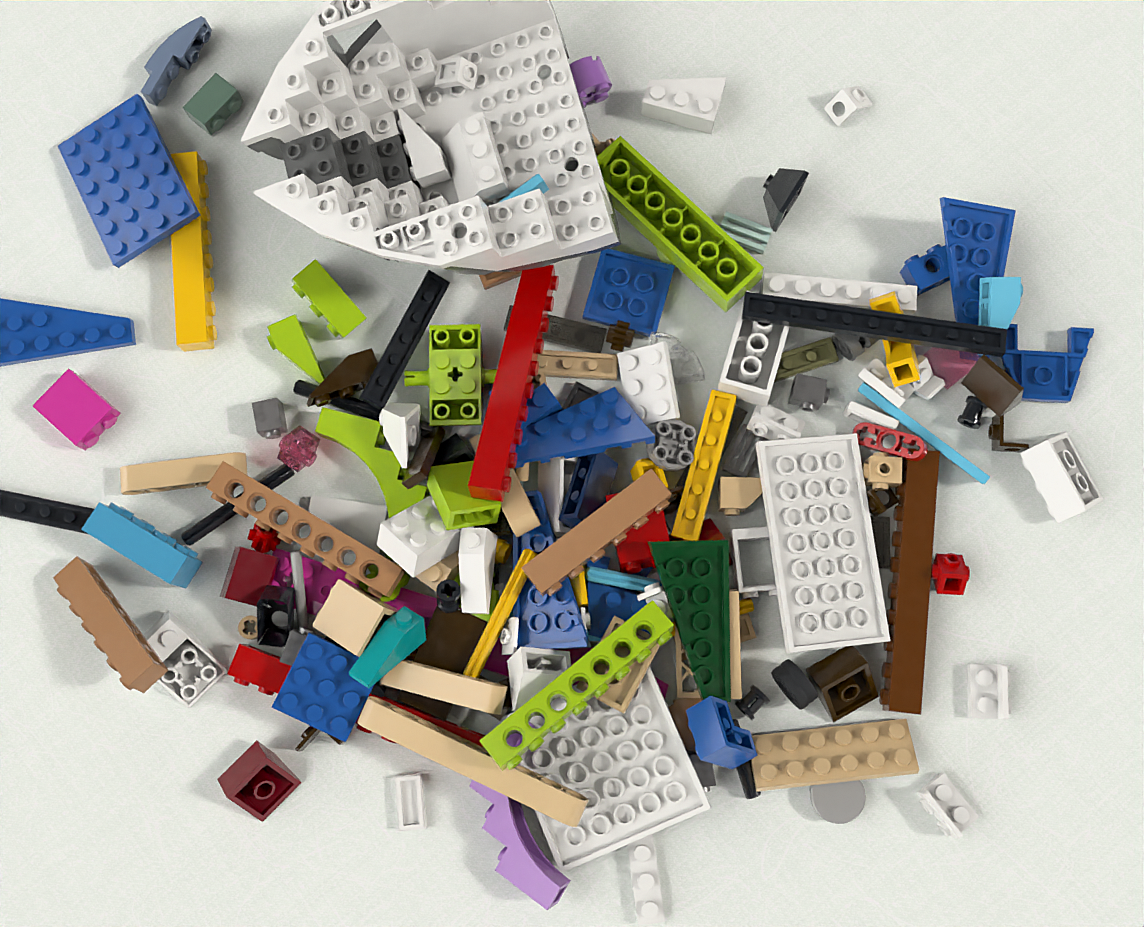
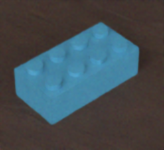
(143, 544)

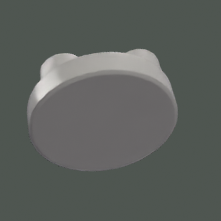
(673, 445)
(838, 801)

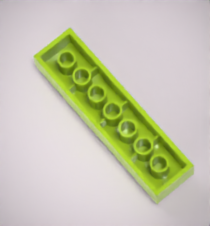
(677, 226)

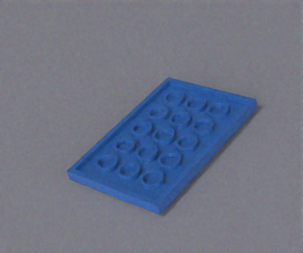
(128, 181)

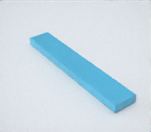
(923, 433)

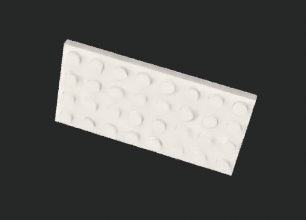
(822, 543)

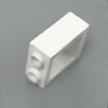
(745, 535)

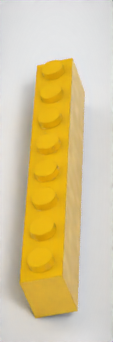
(193, 263)

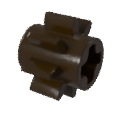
(620, 336)

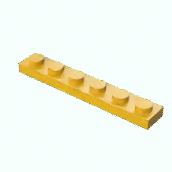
(704, 466)

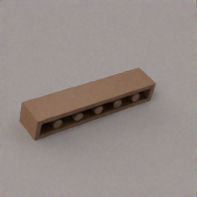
(596, 533)
(110, 625)

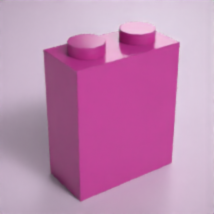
(77, 410)

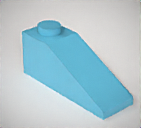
(999, 301)

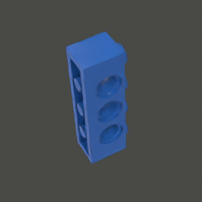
(917, 274)

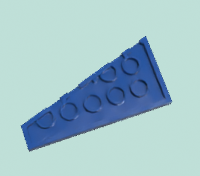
(975, 248)
(47, 332)
(584, 430)
(545, 620)

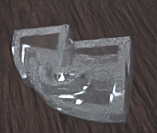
(684, 365)

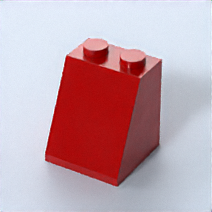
(634, 551)

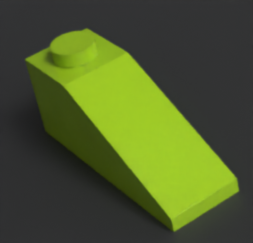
(292, 342)

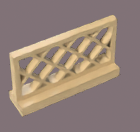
(735, 654)

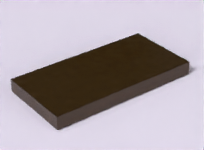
(447, 646)

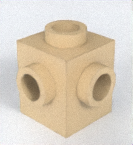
(882, 471)

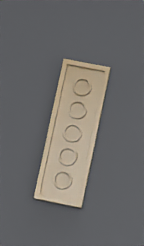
(833, 755)

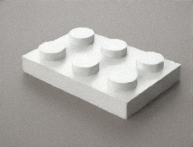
(649, 383)

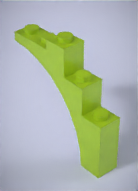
(364, 439)

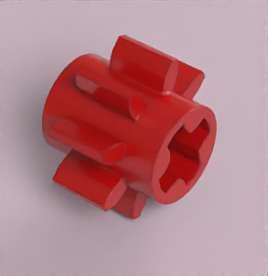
(263, 540)

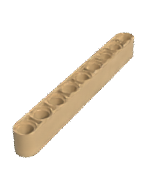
(472, 761)

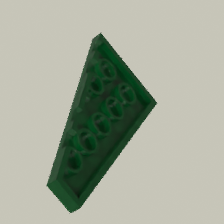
(698, 596)

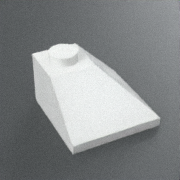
(402, 429)

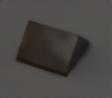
(993, 386)

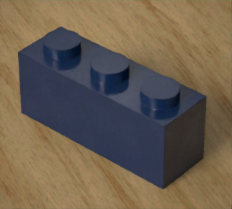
(588, 488)

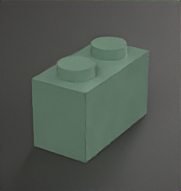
(213, 104)

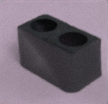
(275, 635)

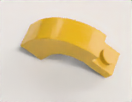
(900, 357)

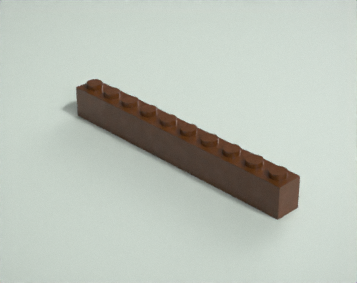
(910, 585)

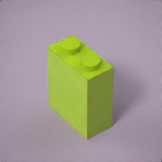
(453, 499)

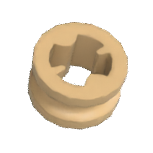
(242, 627)

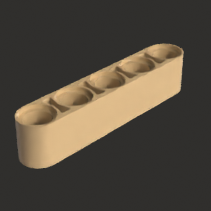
(176, 473)
(515, 503)
(447, 686)

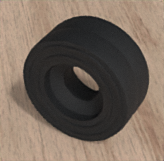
(794, 684)

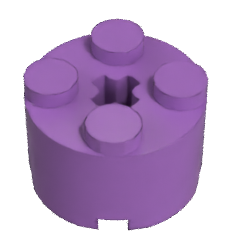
(590, 79)

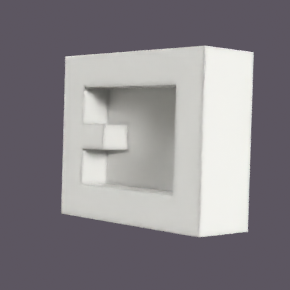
(456, 72)
(928, 383)
(656, 593)

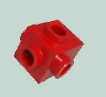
(949, 574)

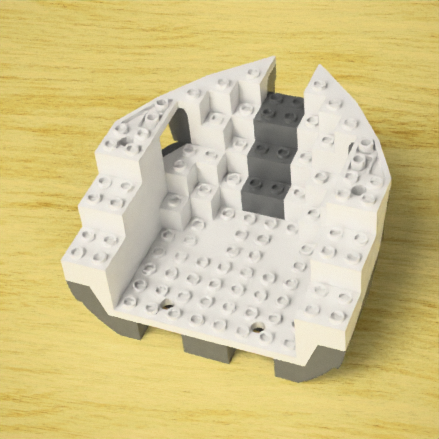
(346, 158)

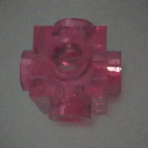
(298, 449)

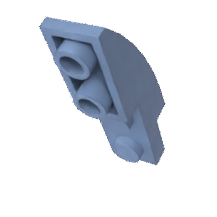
(176, 51)

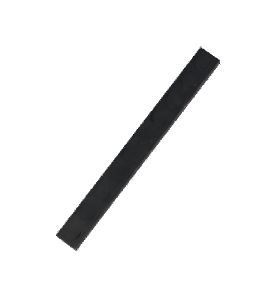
(874, 324)

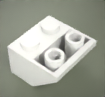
(532, 671)

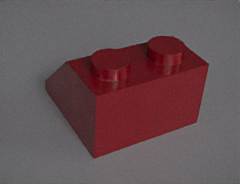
(258, 781)

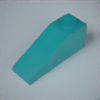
(390, 645)

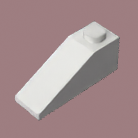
(476, 569)

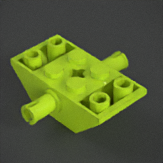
(454, 352)

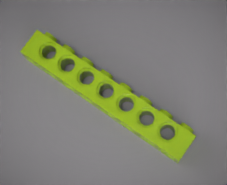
(648, 618)

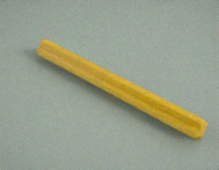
(499, 616)

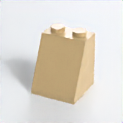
(352, 616)

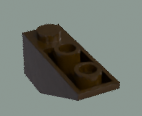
(345, 379)

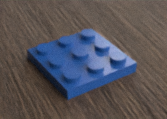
(628, 291)
(321, 690)

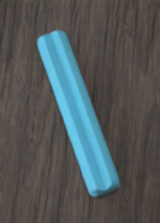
(618, 579)

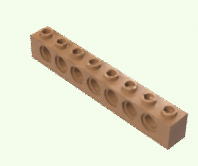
(228, 478)

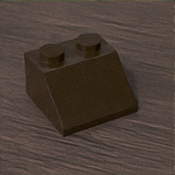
(843, 682)

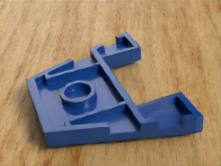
(1043, 373)
(607, 602)

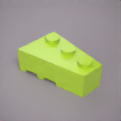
(327, 299)

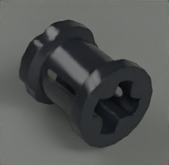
(972, 413)
(448, 588)
(754, 693)

